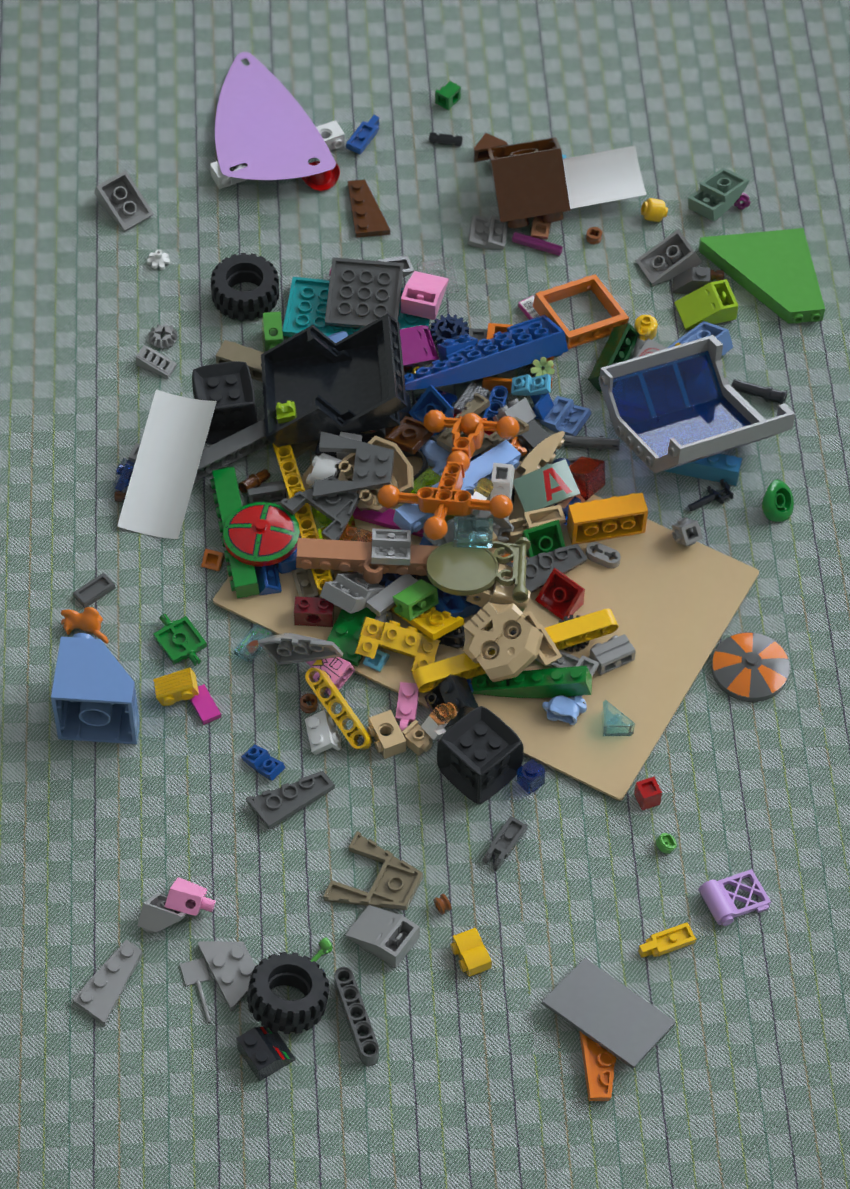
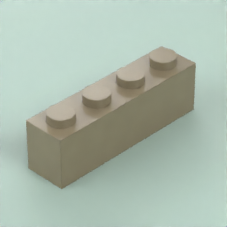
(232, 352)

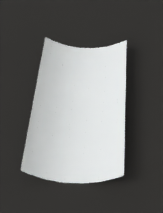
(603, 177)
(166, 465)

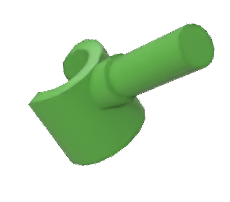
(326, 948)

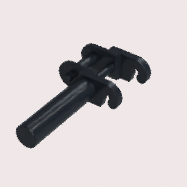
(713, 495)

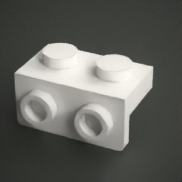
(322, 732)

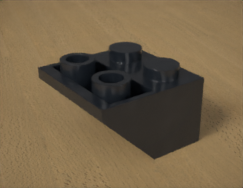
(454, 690)

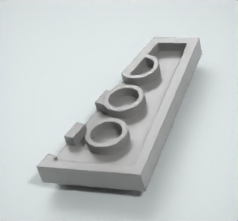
(102, 991)

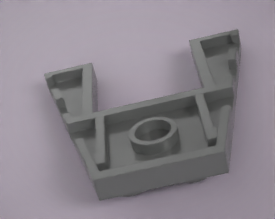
(371, 469)

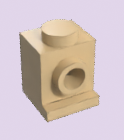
(417, 738)

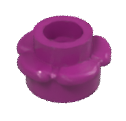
(746, 202)

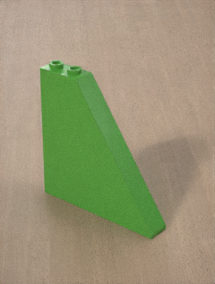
(772, 268)

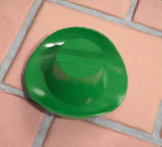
(778, 502)

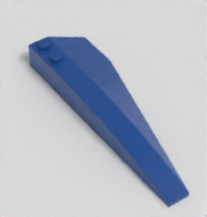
(493, 356)

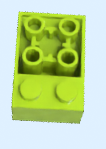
(710, 303)

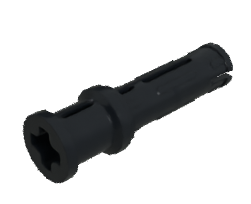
(768, 393)

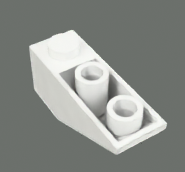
(502, 480)

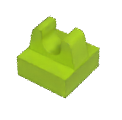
(285, 412)

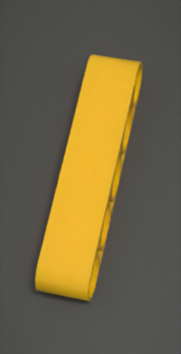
(346, 713)

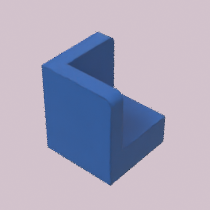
(543, 405)

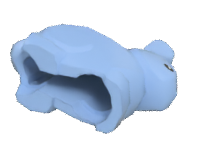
(435, 456)
(565, 708)

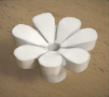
(158, 259)

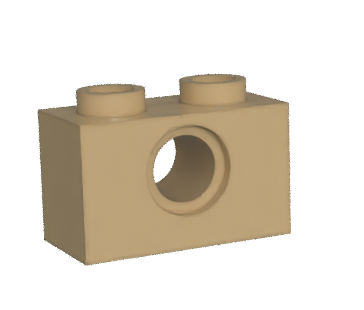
(386, 724)

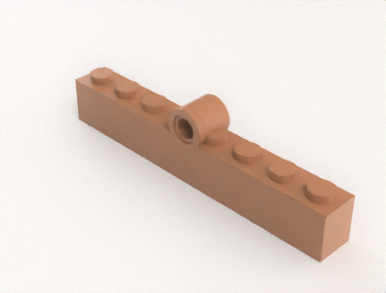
(356, 557)

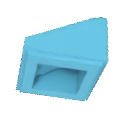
(378, 662)

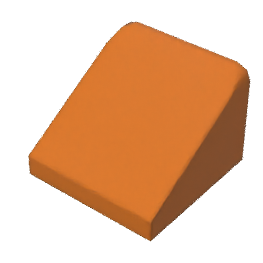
(212, 560)

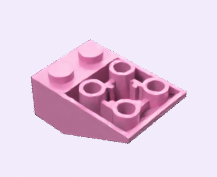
(423, 295)

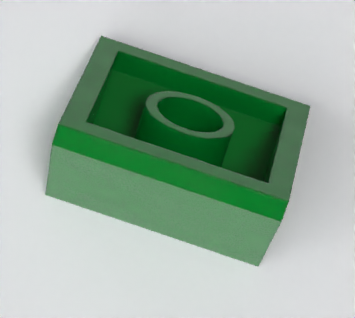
(544, 538)

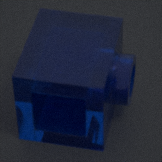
(531, 776)

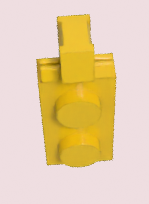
(667, 941)

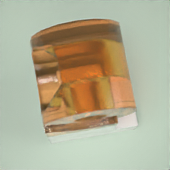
(438, 719)

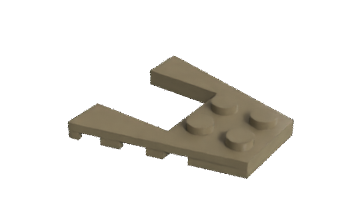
(476, 406)
(393, 886)

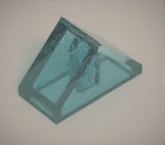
(615, 722)

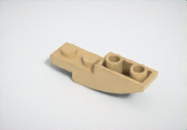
(541, 454)

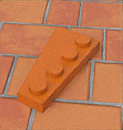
(598, 1069)

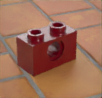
(313, 612)

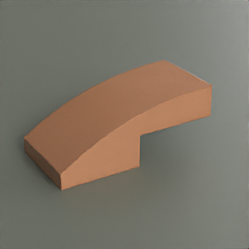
(540, 229)

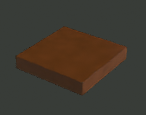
(409, 435)

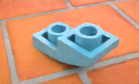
(529, 386)

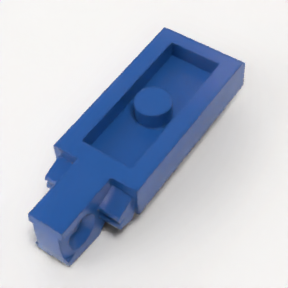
(363, 135)

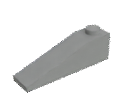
(295, 648)

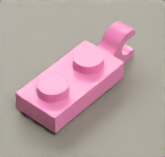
(407, 704)

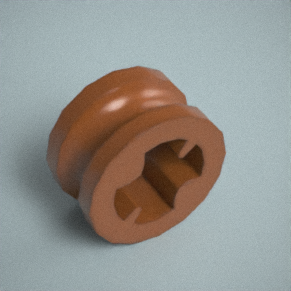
(591, 233)
(314, 701)
(442, 904)

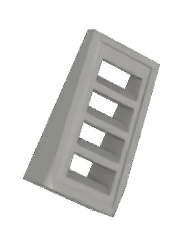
(147, 354)

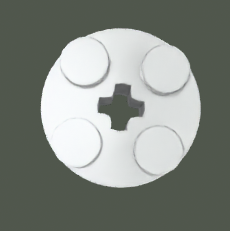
(323, 468)

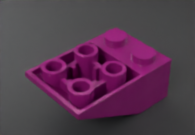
(417, 346)

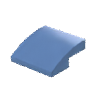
(566, 416)

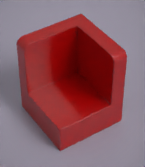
(648, 793)

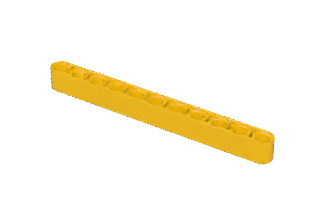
(304, 515)
(562, 634)

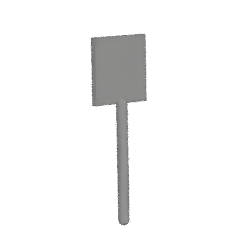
(194, 973)

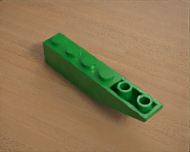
(538, 683)

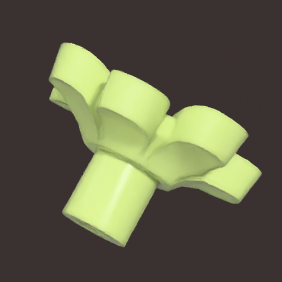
(546, 369)

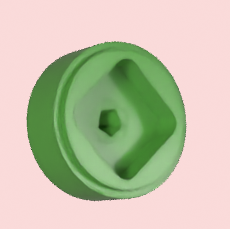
(666, 843)

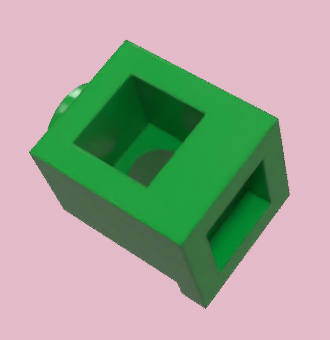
(448, 95)

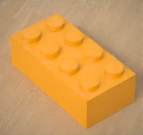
(607, 518)

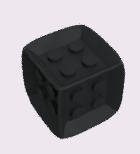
(233, 390)
(479, 754)

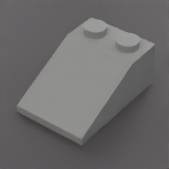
(123, 201)
(668, 258)

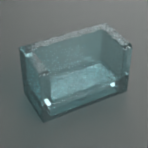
(473, 532)

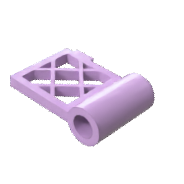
(720, 900)

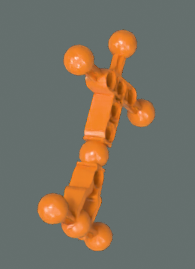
(448, 497)

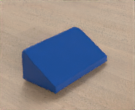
(268, 579)

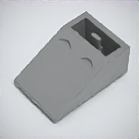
(384, 934)

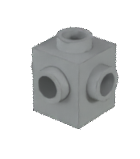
(686, 531)

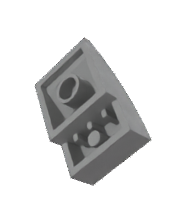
(350, 591)

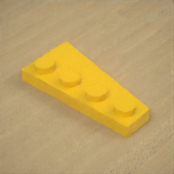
(434, 623)

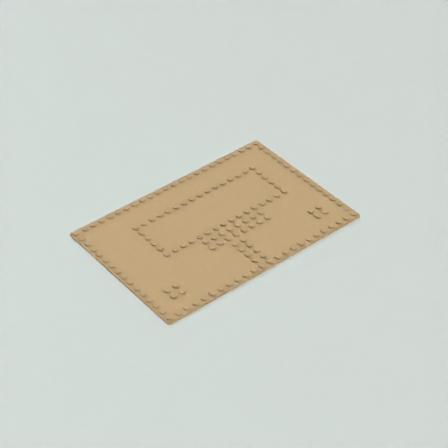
(665, 600)

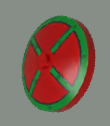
(261, 534)

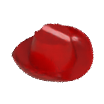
(323, 180)

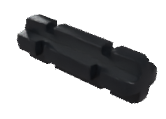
(445, 139)

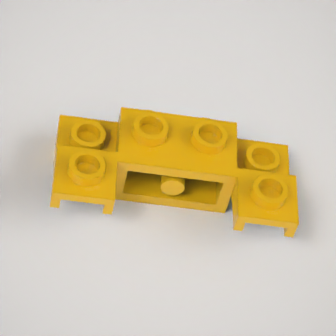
(396, 639)

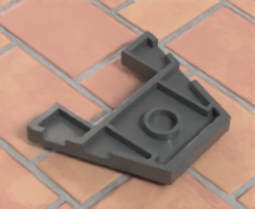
(336, 508)

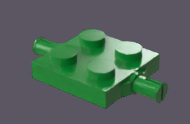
(180, 640)

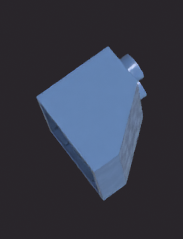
(93, 694)

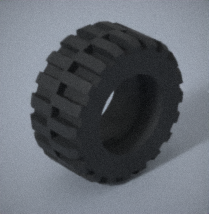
(248, 303)
(285, 1014)

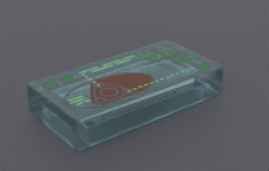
(249, 645)

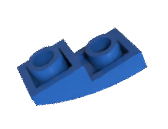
(262, 762)

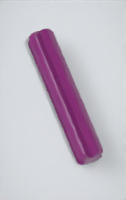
(537, 244)

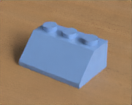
(704, 330)

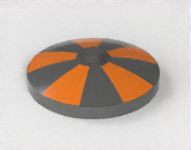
(750, 667)

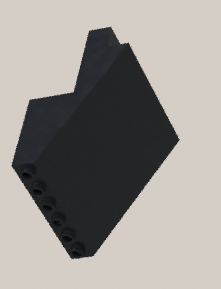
(334, 385)

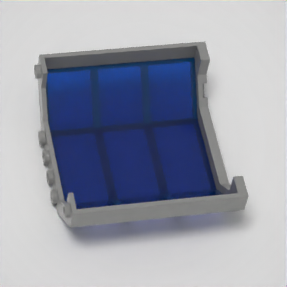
(681, 407)

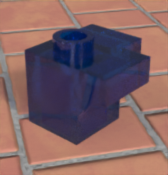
(123, 474)

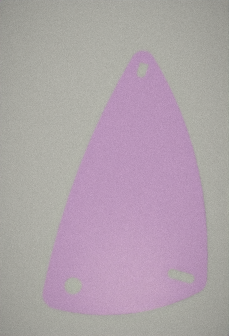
(265, 127)

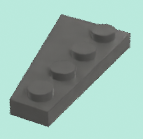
(541, 566)
(284, 802)

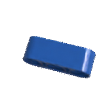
(497, 399)

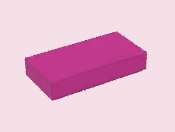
(205, 705)

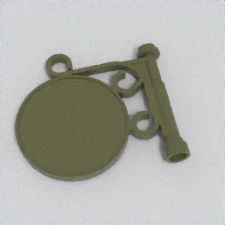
(474, 570)

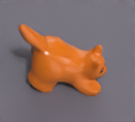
(88, 621)

